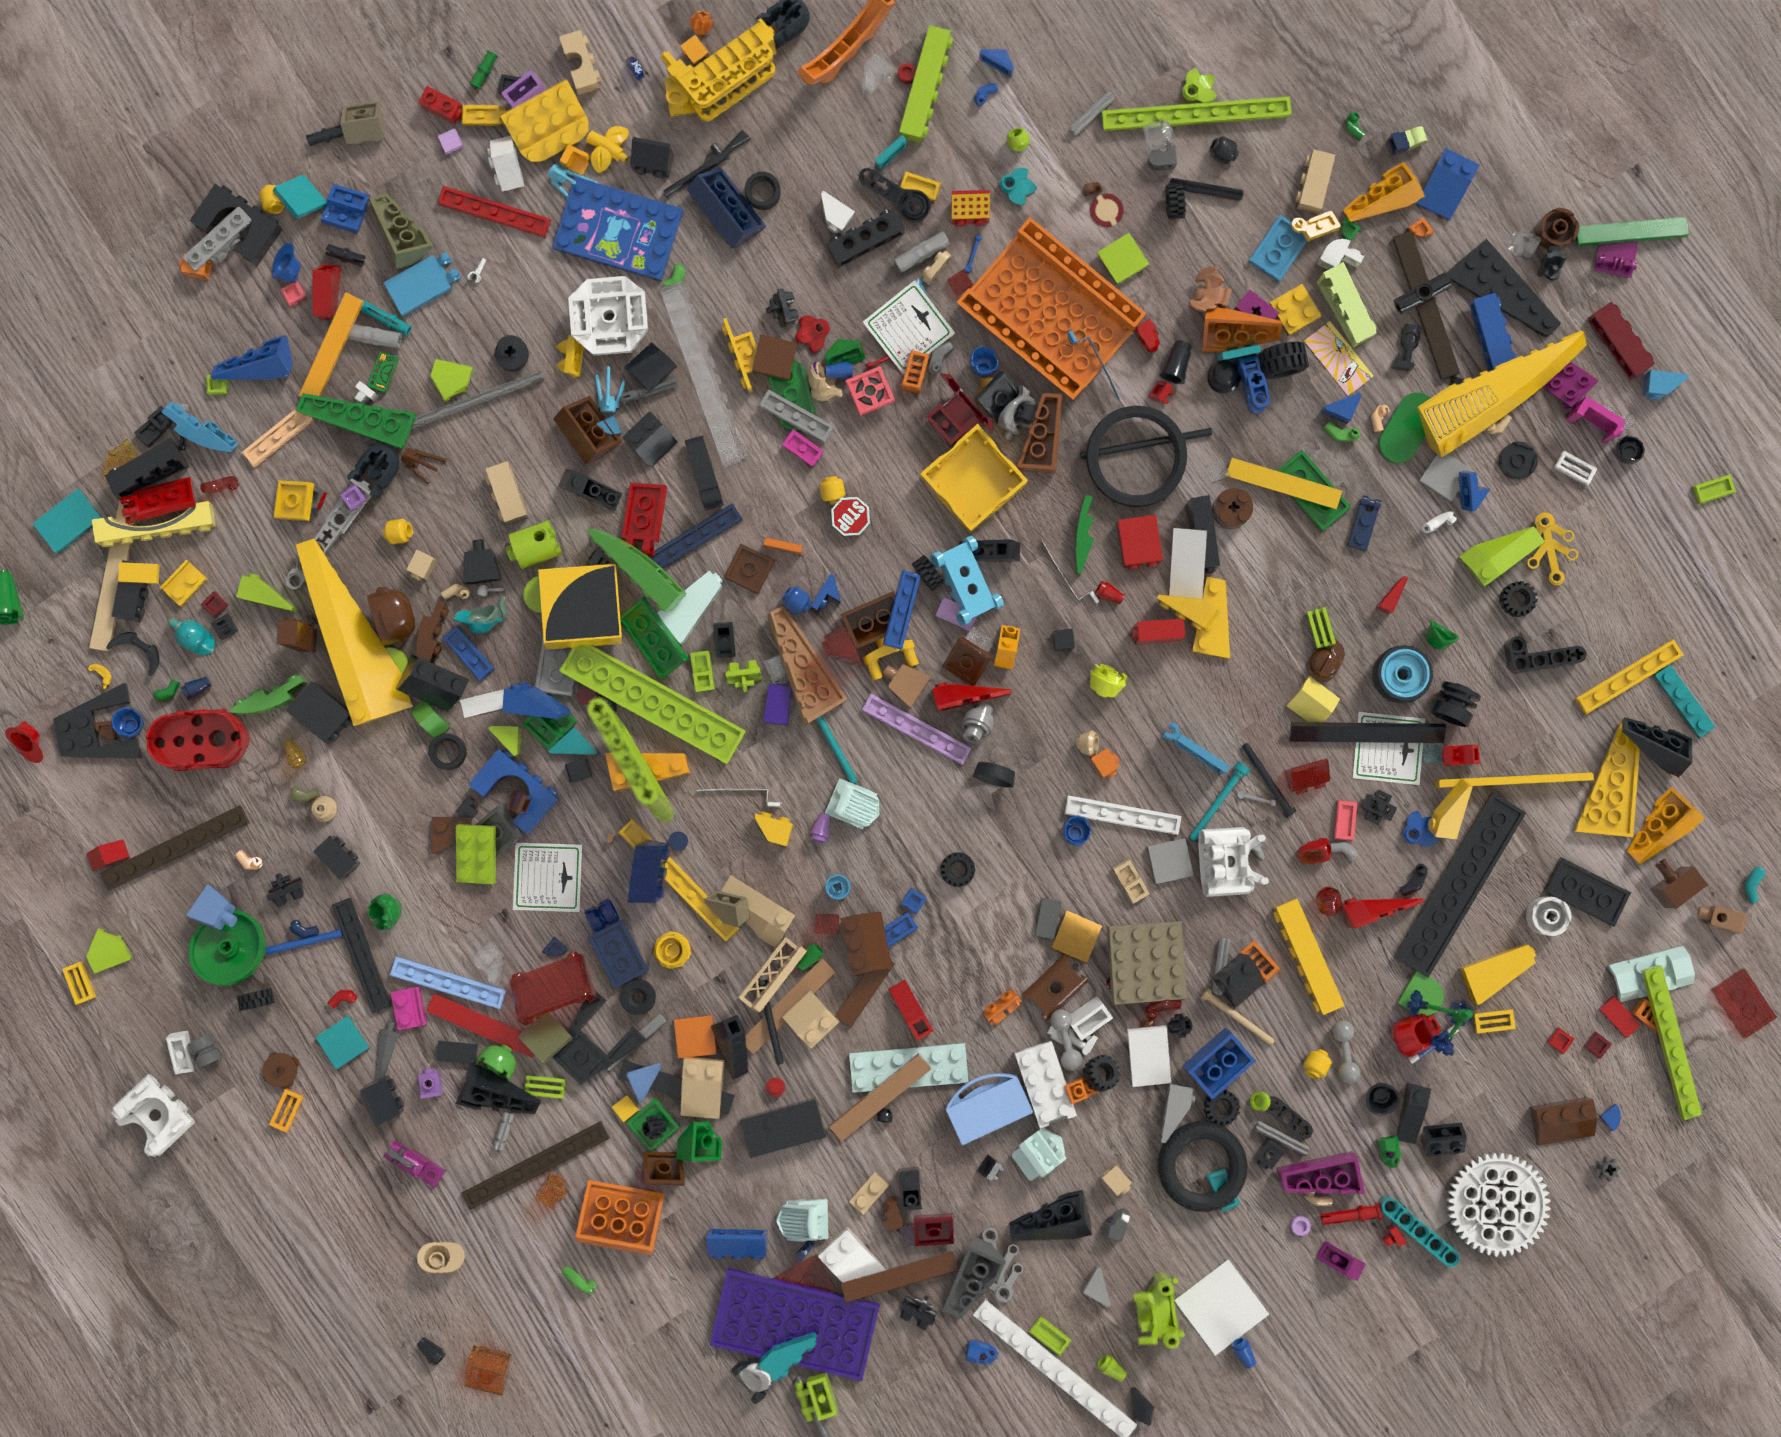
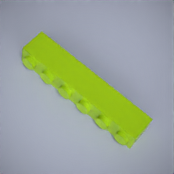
(925, 83)

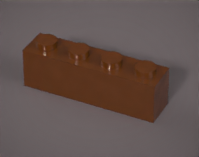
(296, 635)

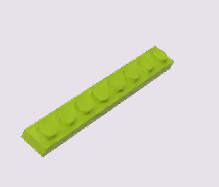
(1671, 1042)

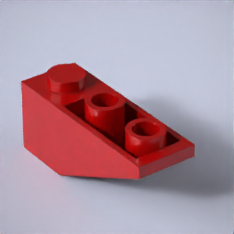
(911, 1010)

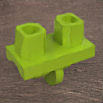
(743, 677)

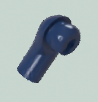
(302, 932)

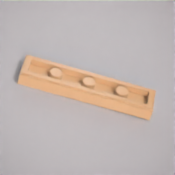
(276, 437)

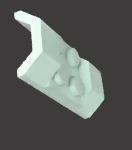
(1629, 978)

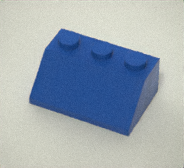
(1219, 1063)
(737, 1243)

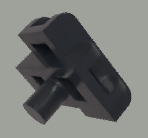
(1380, 807)

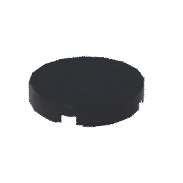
(1518, 460)

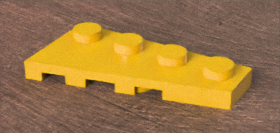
(1216, 639)

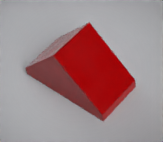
(107, 854)

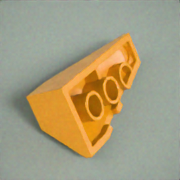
(1396, 190)
(1668, 822)

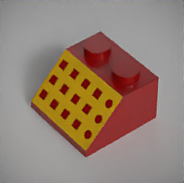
(970, 207)

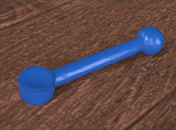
(968, 268)

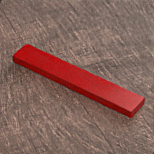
(494, 211)
(477, 1023)

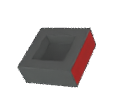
(318, 498)

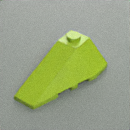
(1496, 556)

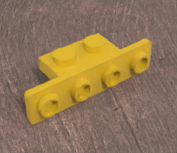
(745, 350)

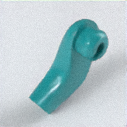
(1752, 882)

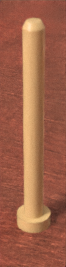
(1207, 995)

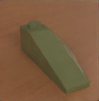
(402, 237)

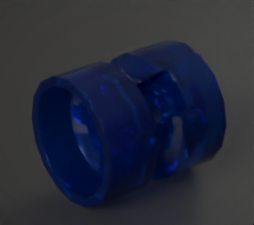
(608, 913)

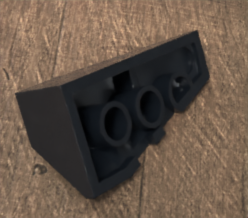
(1666, 748)
(487, 1089)
(1057, 1221)

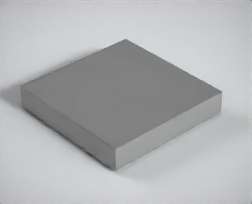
(1443, 476)
(1170, 861)

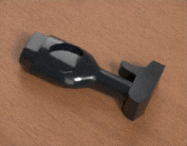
(1409, 341)

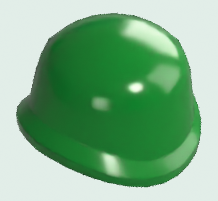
(1439, 636)

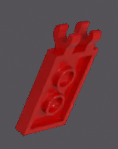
(158, 500)
(644, 515)

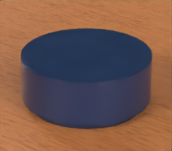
(678, 841)

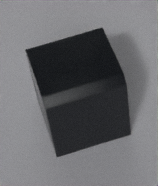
(1063, 640)
(578, 770)

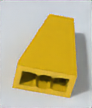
(1496, 971)

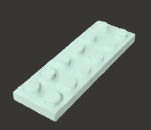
(873, 1067)

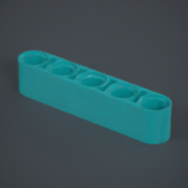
(1427, 1235)

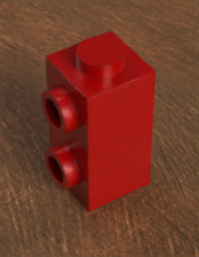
(441, 105)

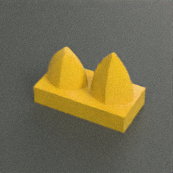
(574, 353)

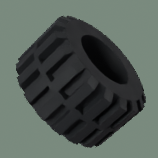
(1283, 360)

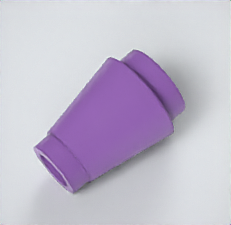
(820, 830)

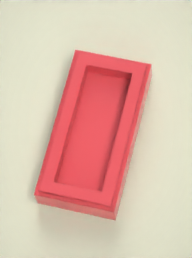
(1345, 820)

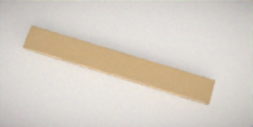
(105, 624)

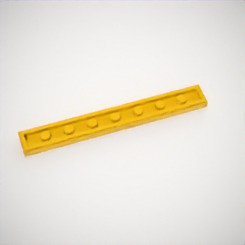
(1509, 780)
(682, 884)

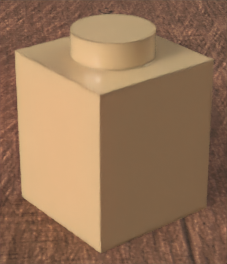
(421, 565)
(1116, 1180)

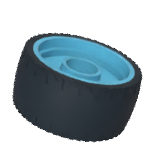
(1417, 672)

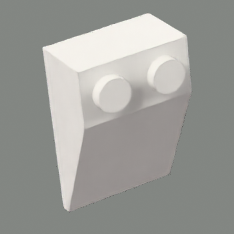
(849, 1257)

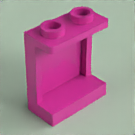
(1599, 416)

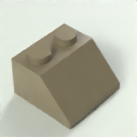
(362, 123)

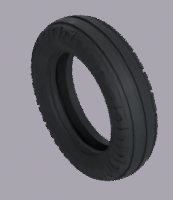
(1237, 1166)

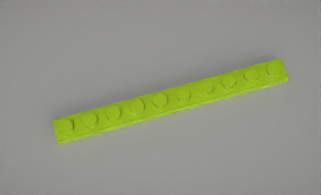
(1198, 113)

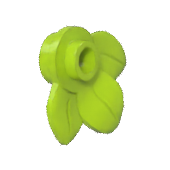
(1200, 85)

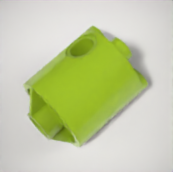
(533, 544)

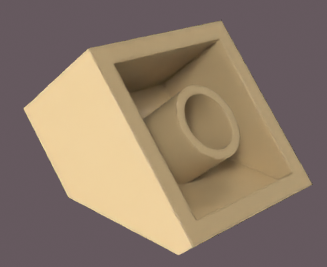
(810, 1019)

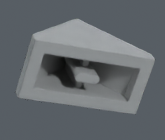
(1096, 1287)

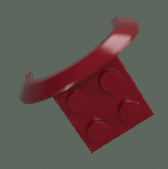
(957, 414)

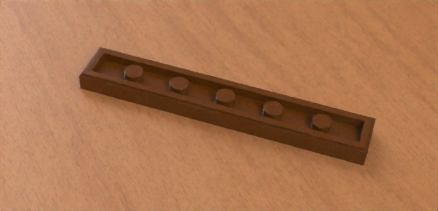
(899, 1277)

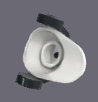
(753, 1378)

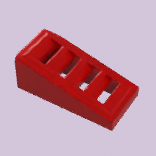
(1391, 599)

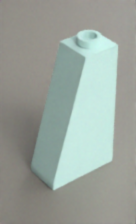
(692, 607)

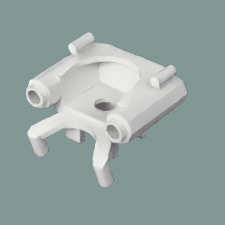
(1214, 849)
(141, 1101)

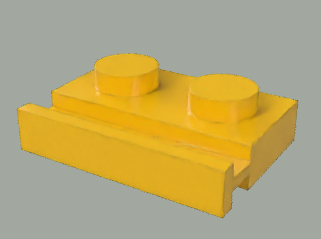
(183, 583)

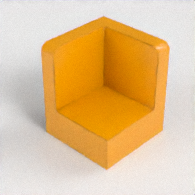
(694, 50)
(575, 160)

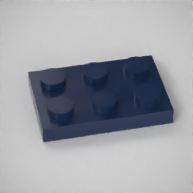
(618, 953)

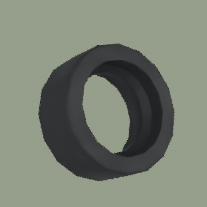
(761, 176)
(443, 737)

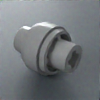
(978, 722)

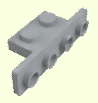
(219, 241)

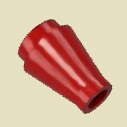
(1109, 592)

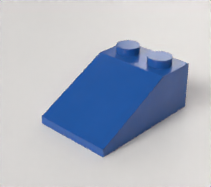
(1447, 183)
(532, 701)

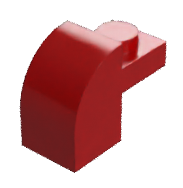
(1461, 755)

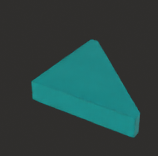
(573, 743)

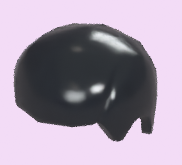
(1629, 450)

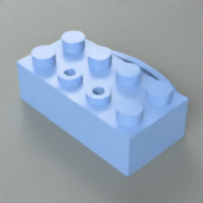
(987, 1106)

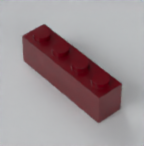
(1621, 340)

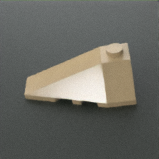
(766, 917)

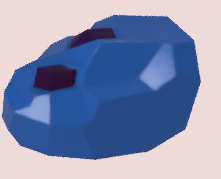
(980, 1352)

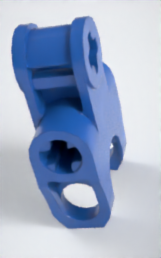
(1253, 383)

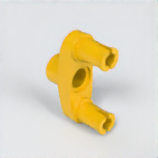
(872, 658)

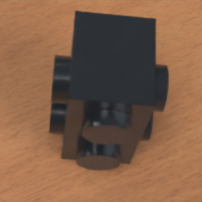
(1444, 1139)

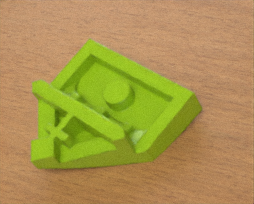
(450, 378)
(107, 951)

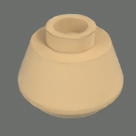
(1088, 743)
(323, 809)

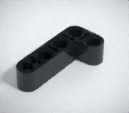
(704, 473)
(1545, 656)

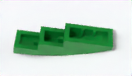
(1082, 541)

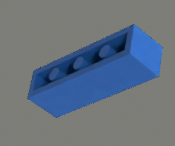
(1491, 330)

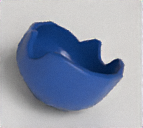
(983, 361)
(127, 722)
(1076, 830)

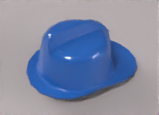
(285, 264)

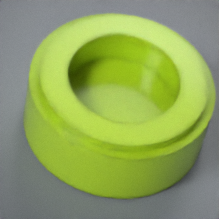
(1260, 1101)

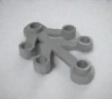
(1001, 1283)

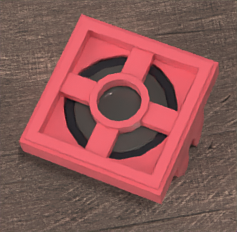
(870, 392)

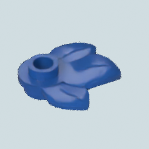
(1420, 828)

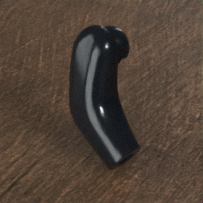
(1417, 881)

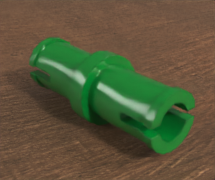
(483, 69)

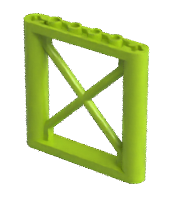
(630, 760)

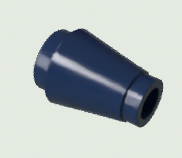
(195, 687)

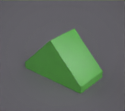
(430, 719)

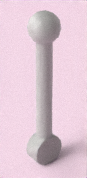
(1241, 794)

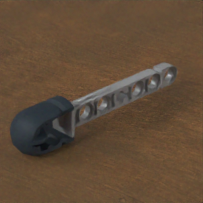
(380, 457)

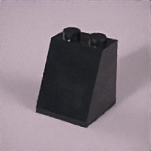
(320, 712)

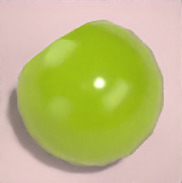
(1018, 139)

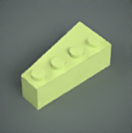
(1346, 304)

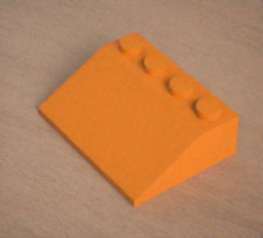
(620, 1217)

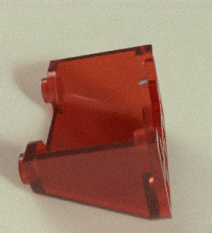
(551, 988)

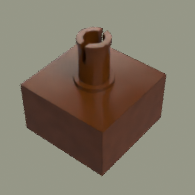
(1678, 884)

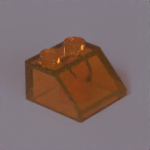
(487, 1369)

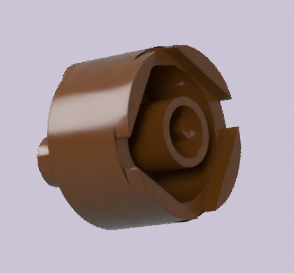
(1566, 230)
(1240, 500)

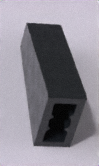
(1201, 518)

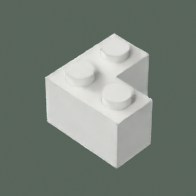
(505, 161)

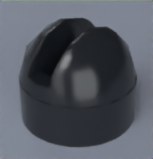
(885, 1115)

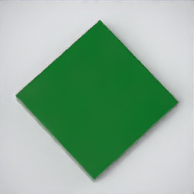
(653, 1108)

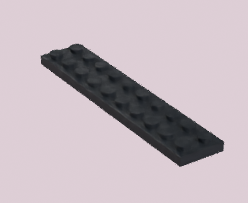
(1460, 884)

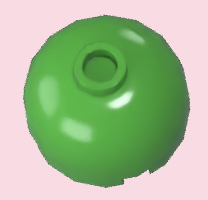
(498, 1060)

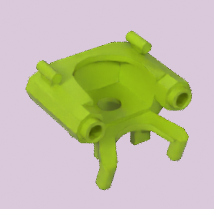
(1158, 1313)

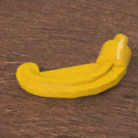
(105, 673)

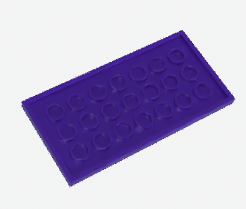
(768, 1311)

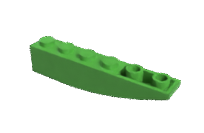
(642, 570)

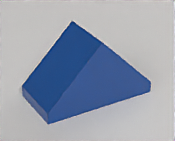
(1343, 409)

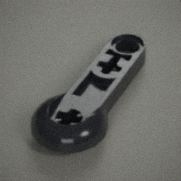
(899, 196)

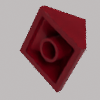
(933, 1229)

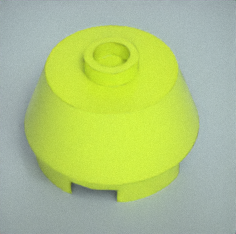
(1106, 681)

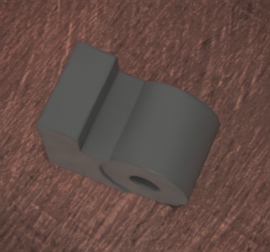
(1163, 160)

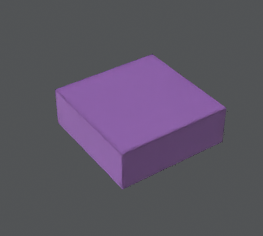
(353, 497)

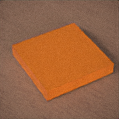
(695, 1036)

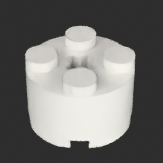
(1556, 923)

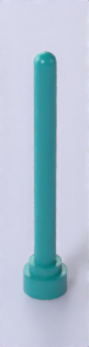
(836, 749)
(1239, 772)

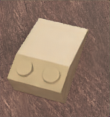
(702, 1087)

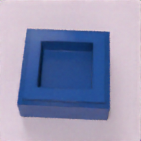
(913, 901)

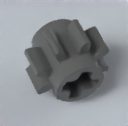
(1602, 1165)

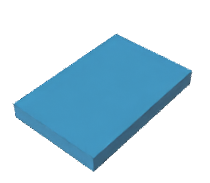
(1278, 249)

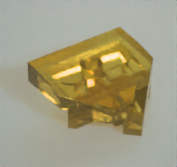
(119, 456)

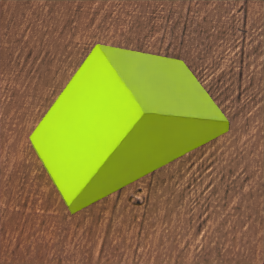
(509, 737)

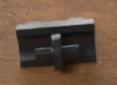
(1552, 263)
(779, 307)
(278, 893)
(918, 1309)

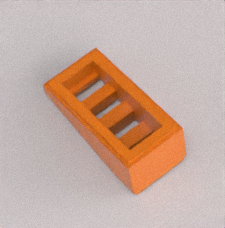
(913, 387)
(1270, 963)
(1637, 1011)

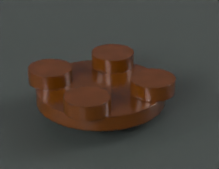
(280, 1070)

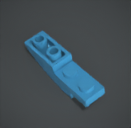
(204, 434)

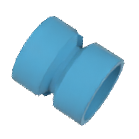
(838, 886)

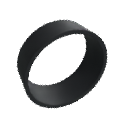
(994, 774)

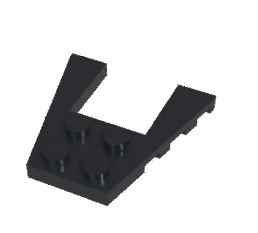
(78, 735)
(582, 1056)

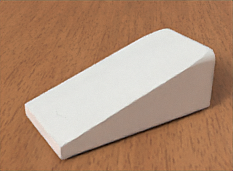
(179, 1052)

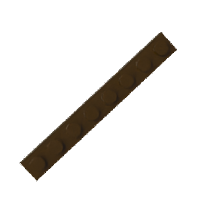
(174, 848)

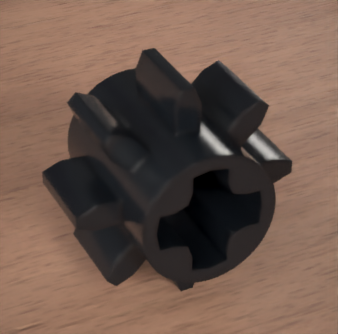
(1180, 1025)
(654, 1127)

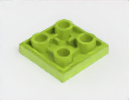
(1122, 258)

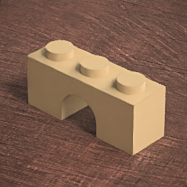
(575, 47)

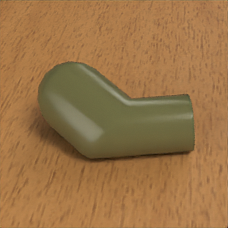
(304, 797)

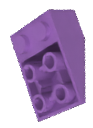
(523, 89)

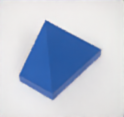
(997, 59)

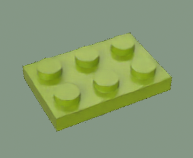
(475, 854)

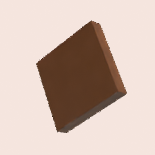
(774, 357)
(749, 569)
(967, 660)

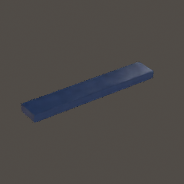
(696, 536)

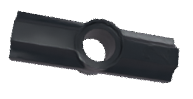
(1432, 288)

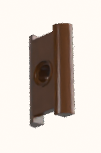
(1069, 983)

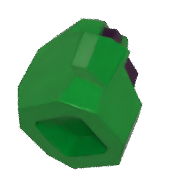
(1389, 1150)

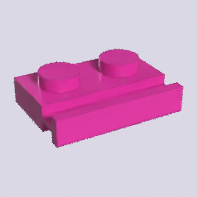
(408, 1008)

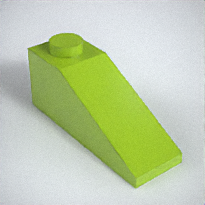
(258, 591)

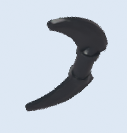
(132, 638)

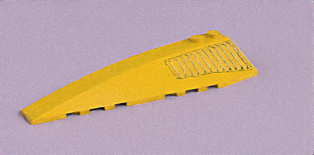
(1479, 402)

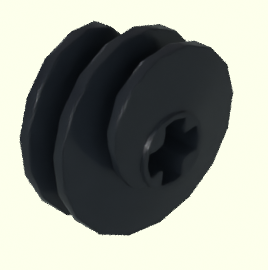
(505, 346)

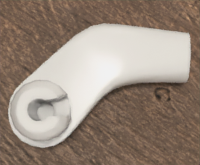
(1436, 522)

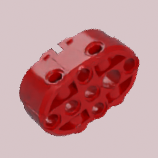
(183, 724)

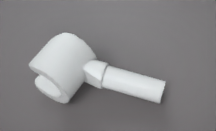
(477, 271)

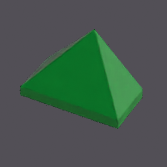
(844, 351)

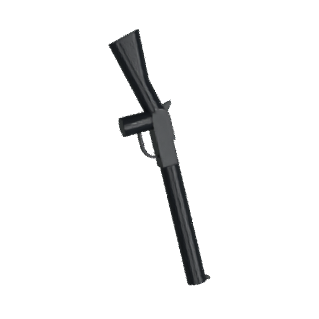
(720, 156)

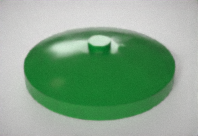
(228, 954)

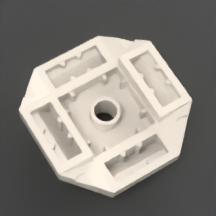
(596, 300)

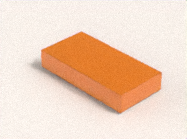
(783, 546)

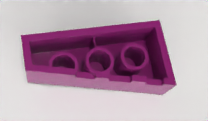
(1327, 1174)

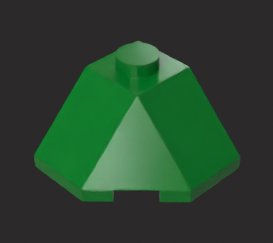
(699, 1143)

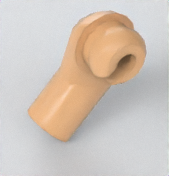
(248, 863)

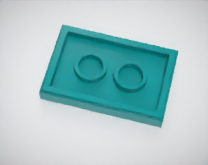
(67, 521)

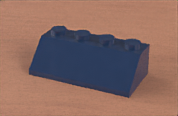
(725, 207)

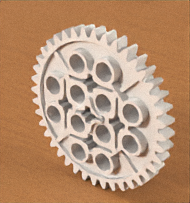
(1475, 1224)

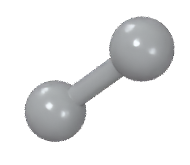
(1343, 1032)
(1071, 1058)

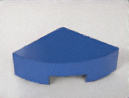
(1612, 1117)

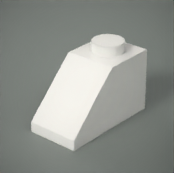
(836, 214)

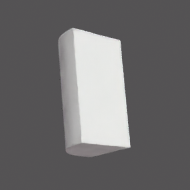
(1089, 1018)

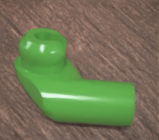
(678, 275)

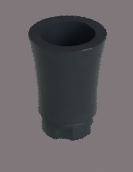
(1177, 363)

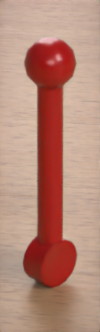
(870, 365)

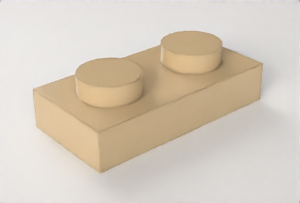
(869, 1193)

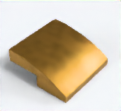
(1076, 937)

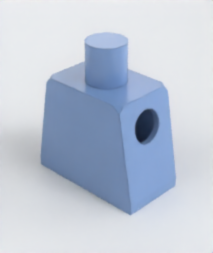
(213, 909)

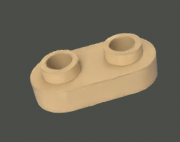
(931, 273)

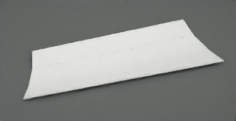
(482, 703)

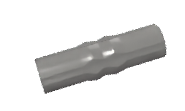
(923, 251)
(375, 336)

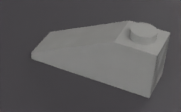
(1176, 1106)

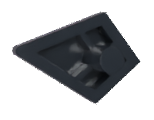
(1141, 1407)

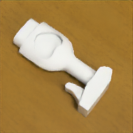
(1086, 1047)

